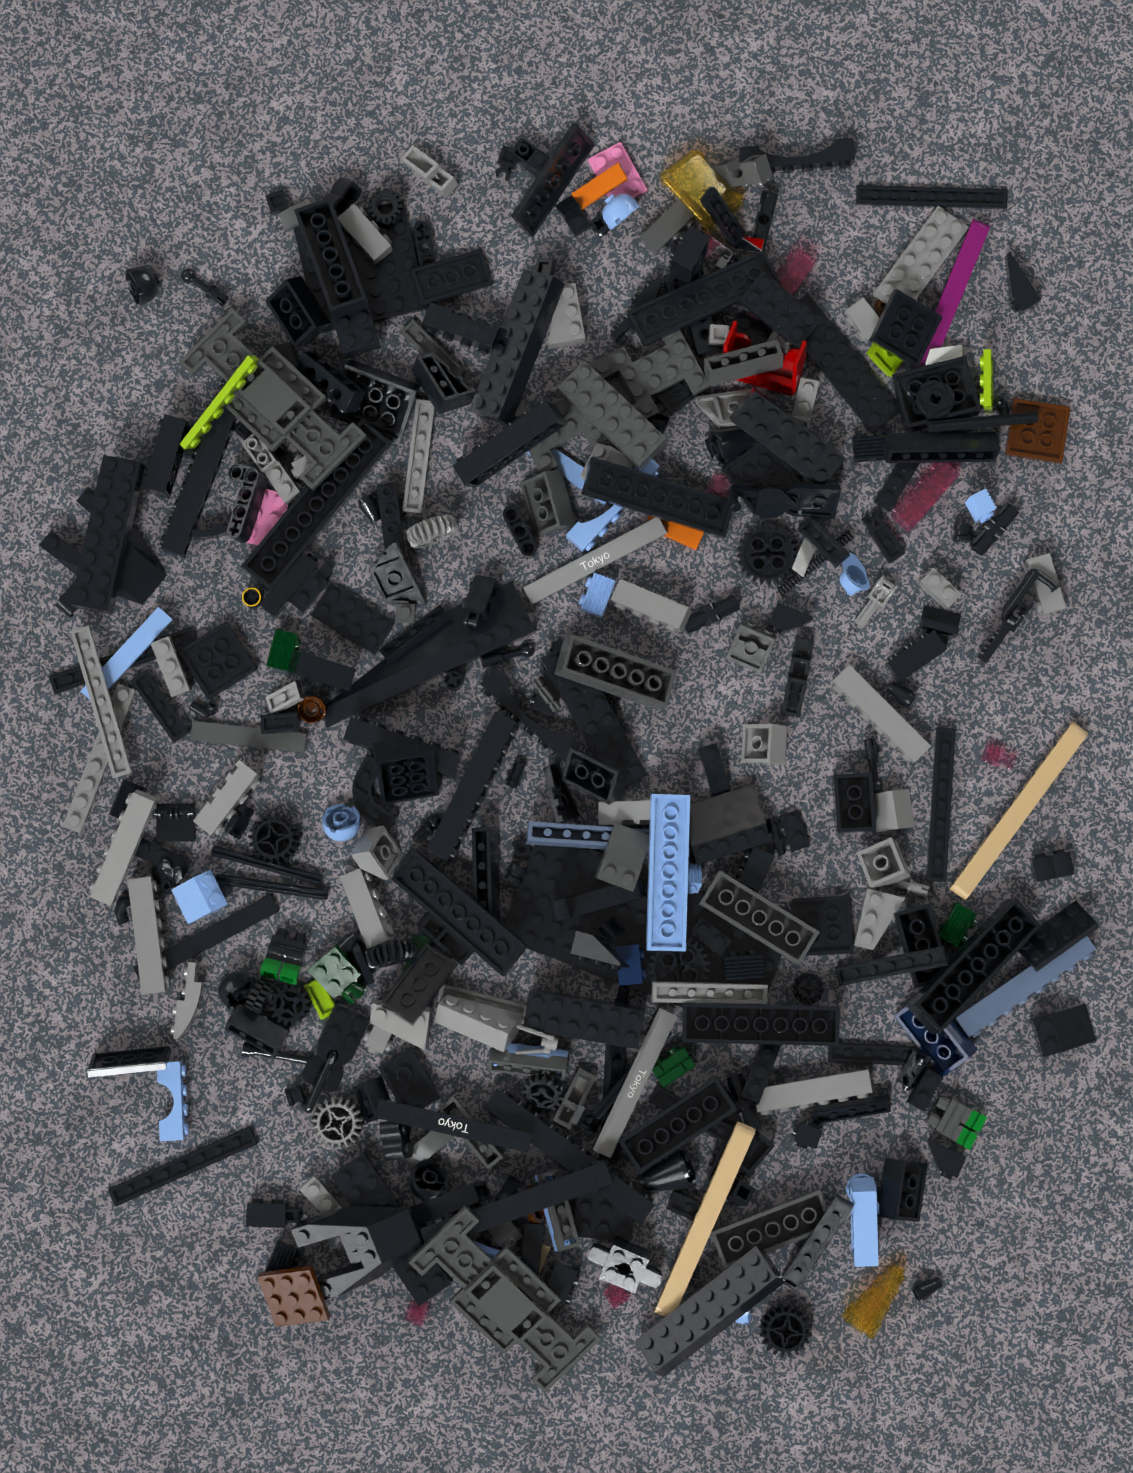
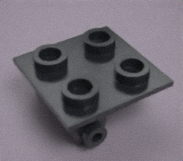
(175, 822)

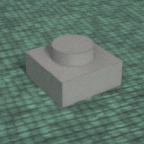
(718, 334)

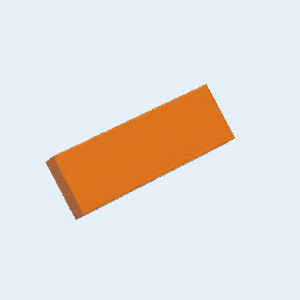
(600, 186)
(681, 534)

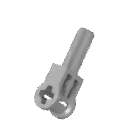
(878, 598)

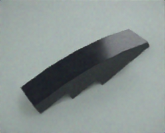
(797, 676)

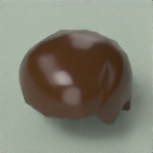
(307, 705)

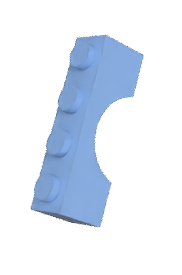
(174, 1125)

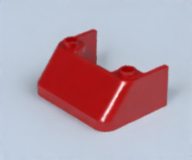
(780, 380)

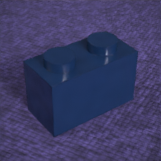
(632, 955)

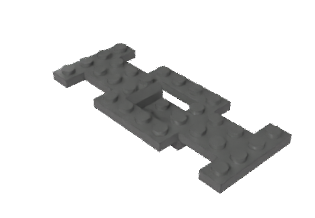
(633, 381)
(280, 396)
(498, 1305)

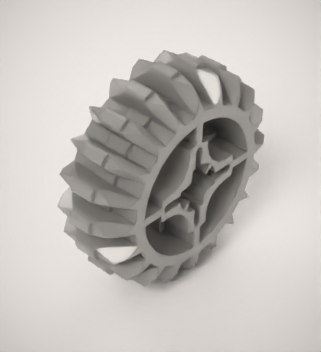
(431, 531)
(344, 1138)

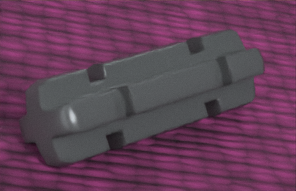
(546, 694)

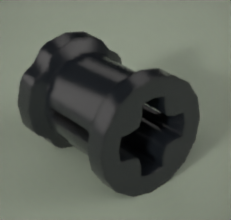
(603, 230)

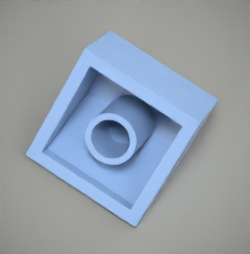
(199, 897)

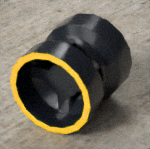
(249, 597)

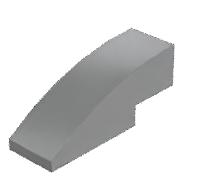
(429, 171)

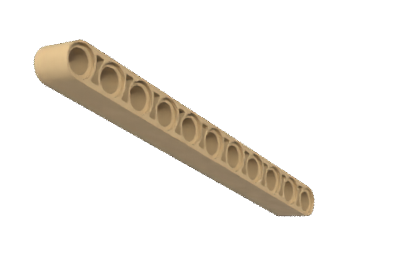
(1019, 811)
(705, 1219)

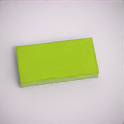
(320, 998)

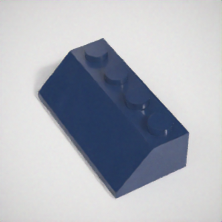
(946, 1048)

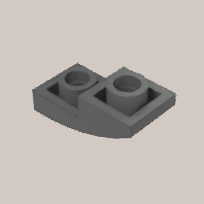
(288, 216)

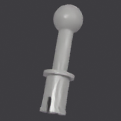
(913, 887)

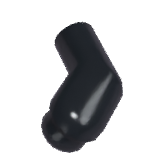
(1000, 404)
(204, 711)
(120, 908)

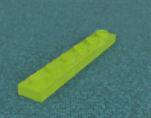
(224, 397)

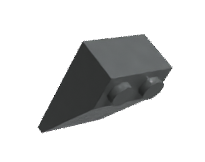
(623, 857)

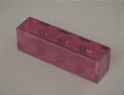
(796, 270)
(925, 496)

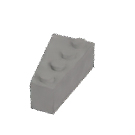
(227, 799)
(479, 1021)

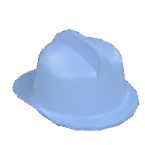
(854, 575)

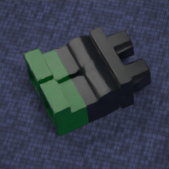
(285, 950)

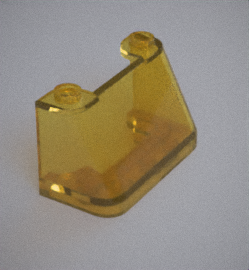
(690, 180)

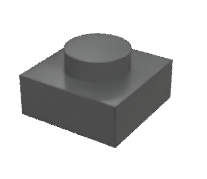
(405, 613)

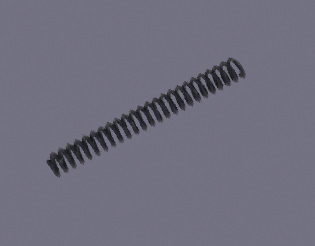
(811, 561)

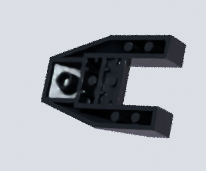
(140, 570)
(371, 1237)

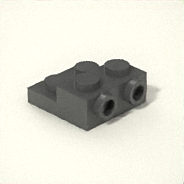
(751, 646)

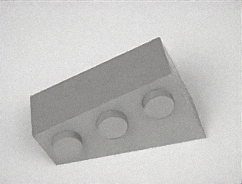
(567, 320)
(625, 812)
(875, 917)
(386, 1020)

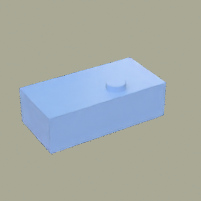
(864, 1221)

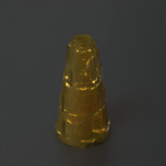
(874, 1303)

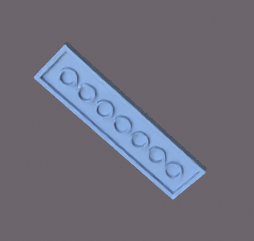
(668, 872)

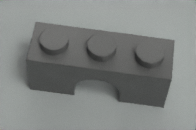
(751, 171)

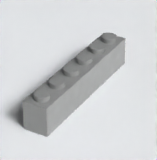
(881, 714)
(123, 848)
(147, 936)
(815, 1090)

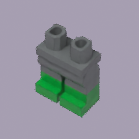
(951, 1118)

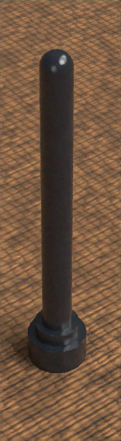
(250, 1050)

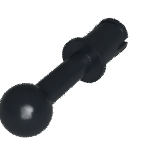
(189, 276)
(526, 650)
(871, 755)

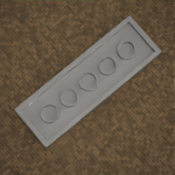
(923, 256)

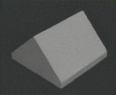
(893, 810)

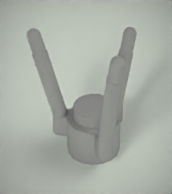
(549, 1041)

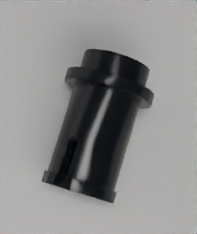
(515, 775)

